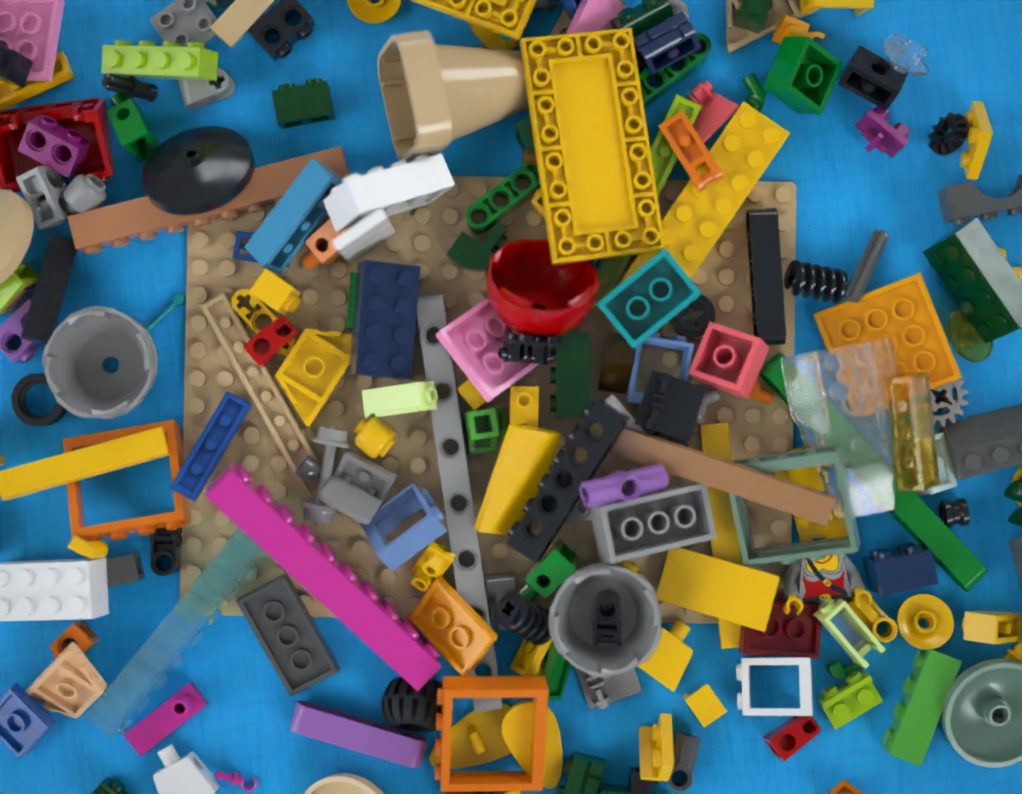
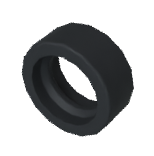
(18, 403)

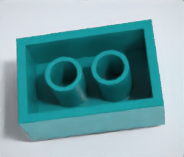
(649, 298)

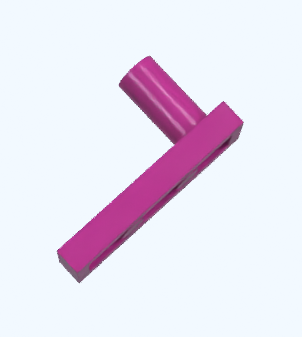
(165, 718)

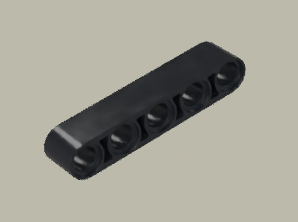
(766, 275)

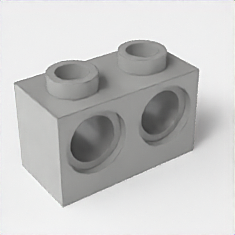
(44, 193)

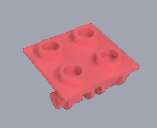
(714, 109)

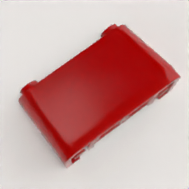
(83, 115)

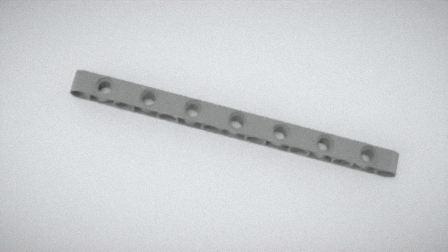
(455, 476)

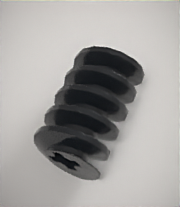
(816, 281)
(523, 618)

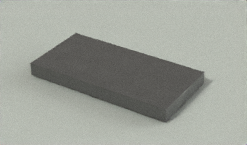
(288, 634)

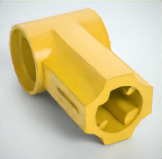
(873, 615)

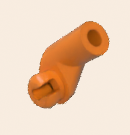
(761, 394)

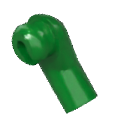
(756, 92)

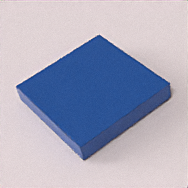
(22, 721)

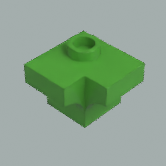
(483, 428)

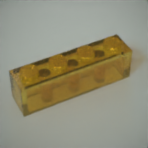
(913, 431)

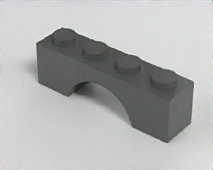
(965, 202)

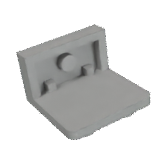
(358, 487)

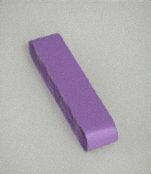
(358, 734)

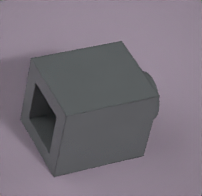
(124, 569)

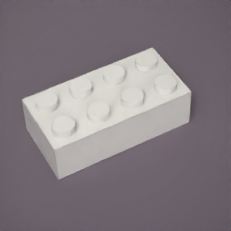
(392, 190)
(53, 589)

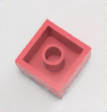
(728, 360)

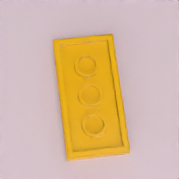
(515, 478)
(718, 588)

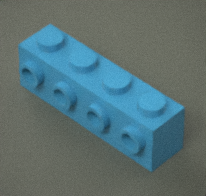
(293, 217)

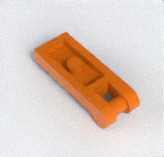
(690, 150)

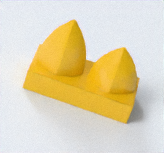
(530, 658)

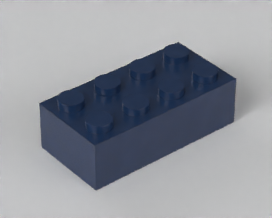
(384, 320)

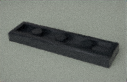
(49, 290)

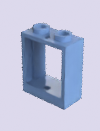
(675, 343)
(395, 513)

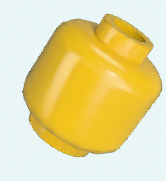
(374, 437)

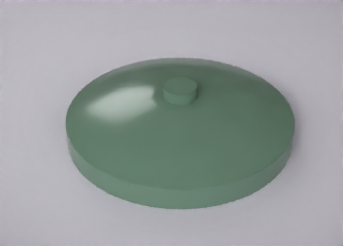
(985, 713)

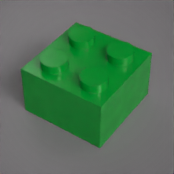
(802, 75)

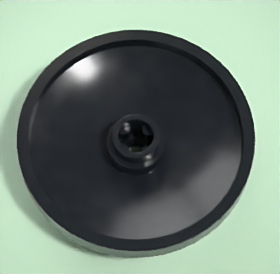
(198, 170)

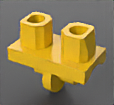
(430, 565)

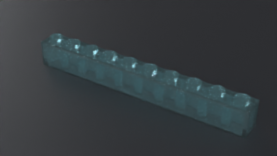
(175, 634)

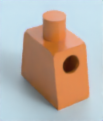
(317, 246)

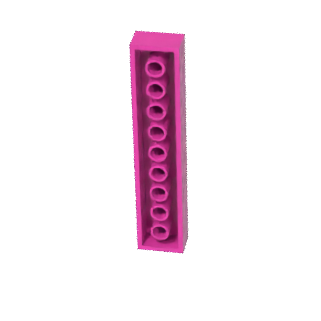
(323, 575)

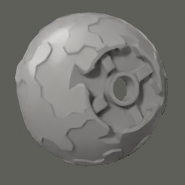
(77, 360)
(573, 618)

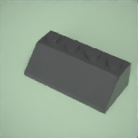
(985, 441)

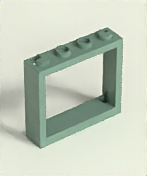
(791, 552)

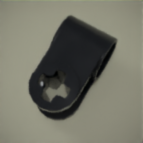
(168, 546)
(607, 624)

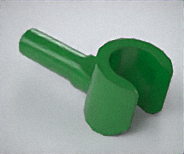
(837, 670)

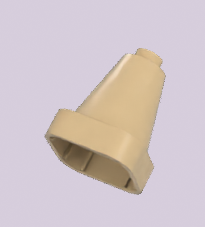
(445, 91)

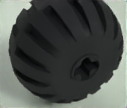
(409, 708)

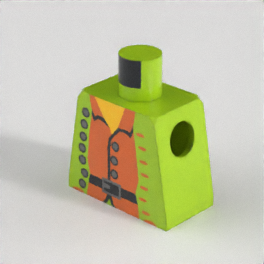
(17, 288)

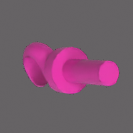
(235, 779)

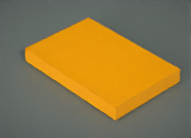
(452, 627)

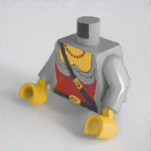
(822, 580)

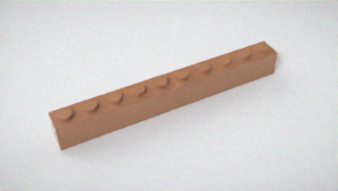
(143, 220)

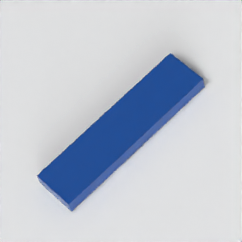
(210, 446)

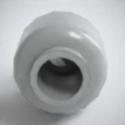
(84, 193)

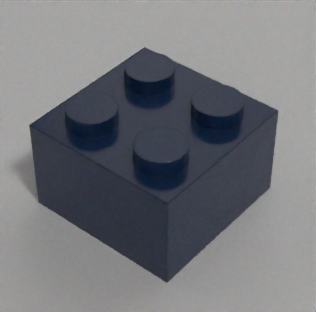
(900, 569)

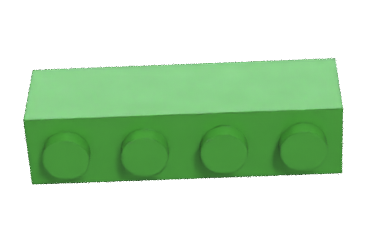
(920, 706)

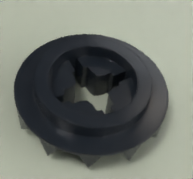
(953, 139)
(687, 327)

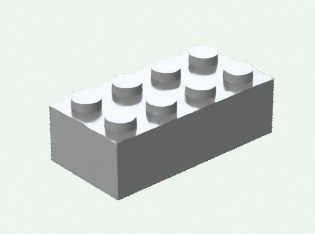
(653, 522)

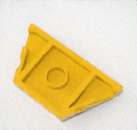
(314, 370)

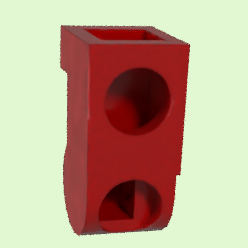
(270, 340)
(791, 736)

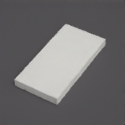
(364, 236)

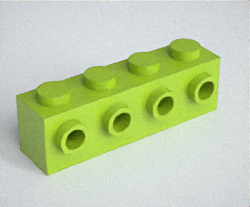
(160, 62)

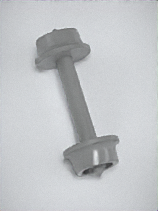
(331, 437)

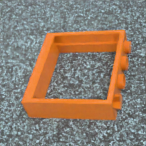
(143, 525)
(491, 687)

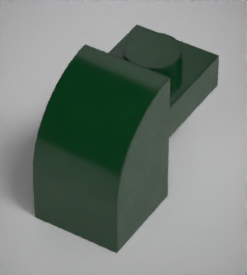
(476, 256)

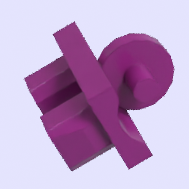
(881, 133)

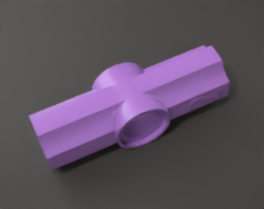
(608, 488)

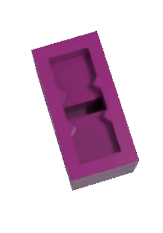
(52, 151)

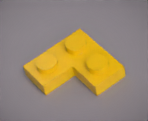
(978, 140)

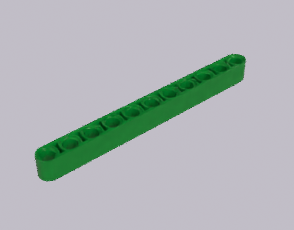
(667, 77)
(910, 512)

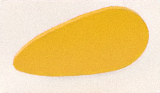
(516, 732)
(476, 739)

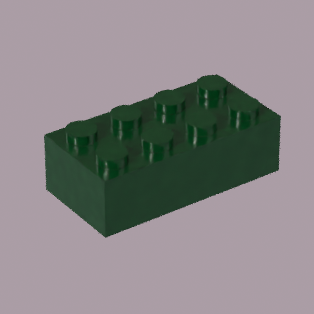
(979, 280)

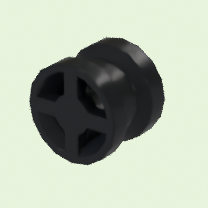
(954, 512)

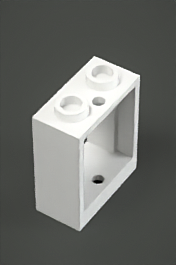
(805, 685)

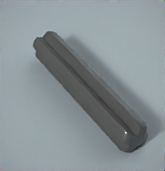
(866, 266)

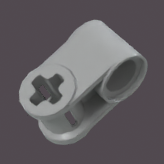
(200, 93)

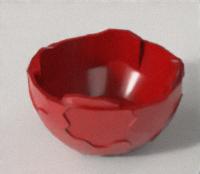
(536, 295)

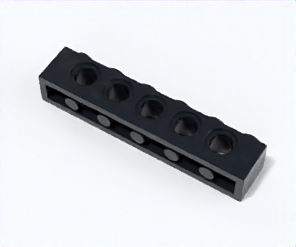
(521, 536)

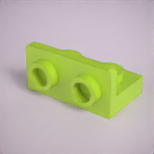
(849, 699)

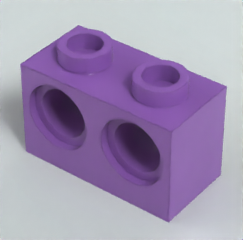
(13, 327)

